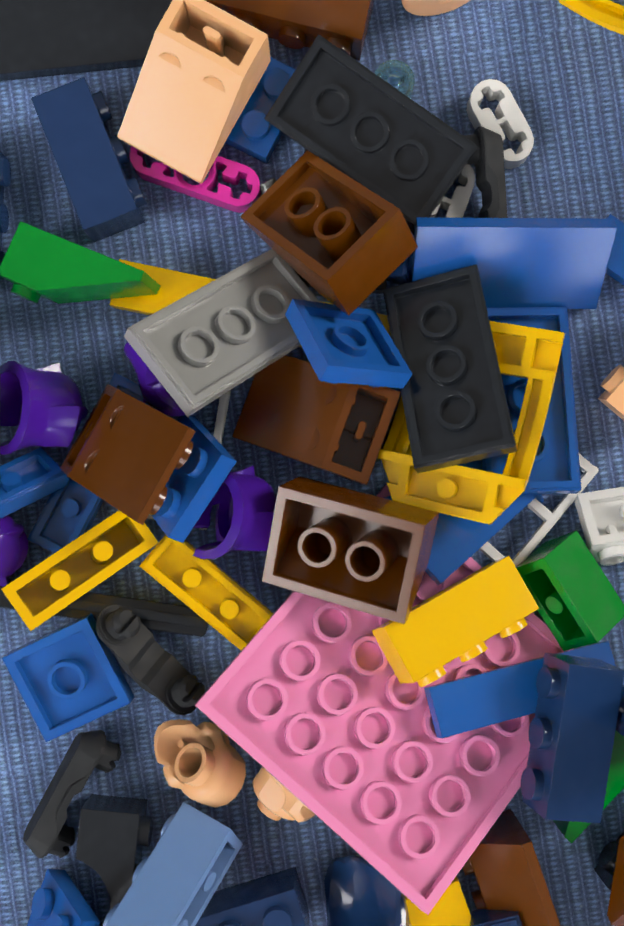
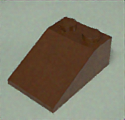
(331, 231)

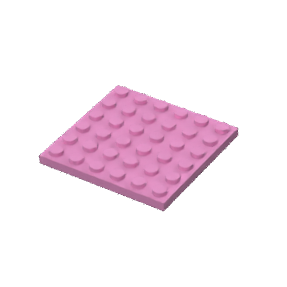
(362, 749)

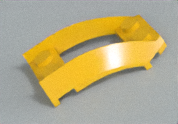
(471, 491)

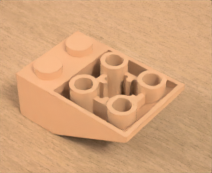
(194, 86)

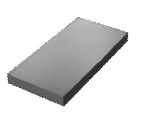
(221, 331)

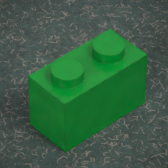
(571, 591)

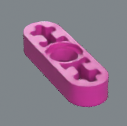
(231, 174)

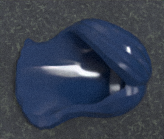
(361, 895)

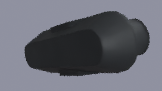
(489, 172)
(147, 661)
(46, 828)

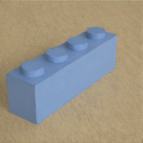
(179, 874)

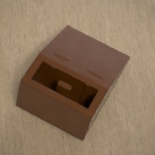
(315, 420)
(128, 453)

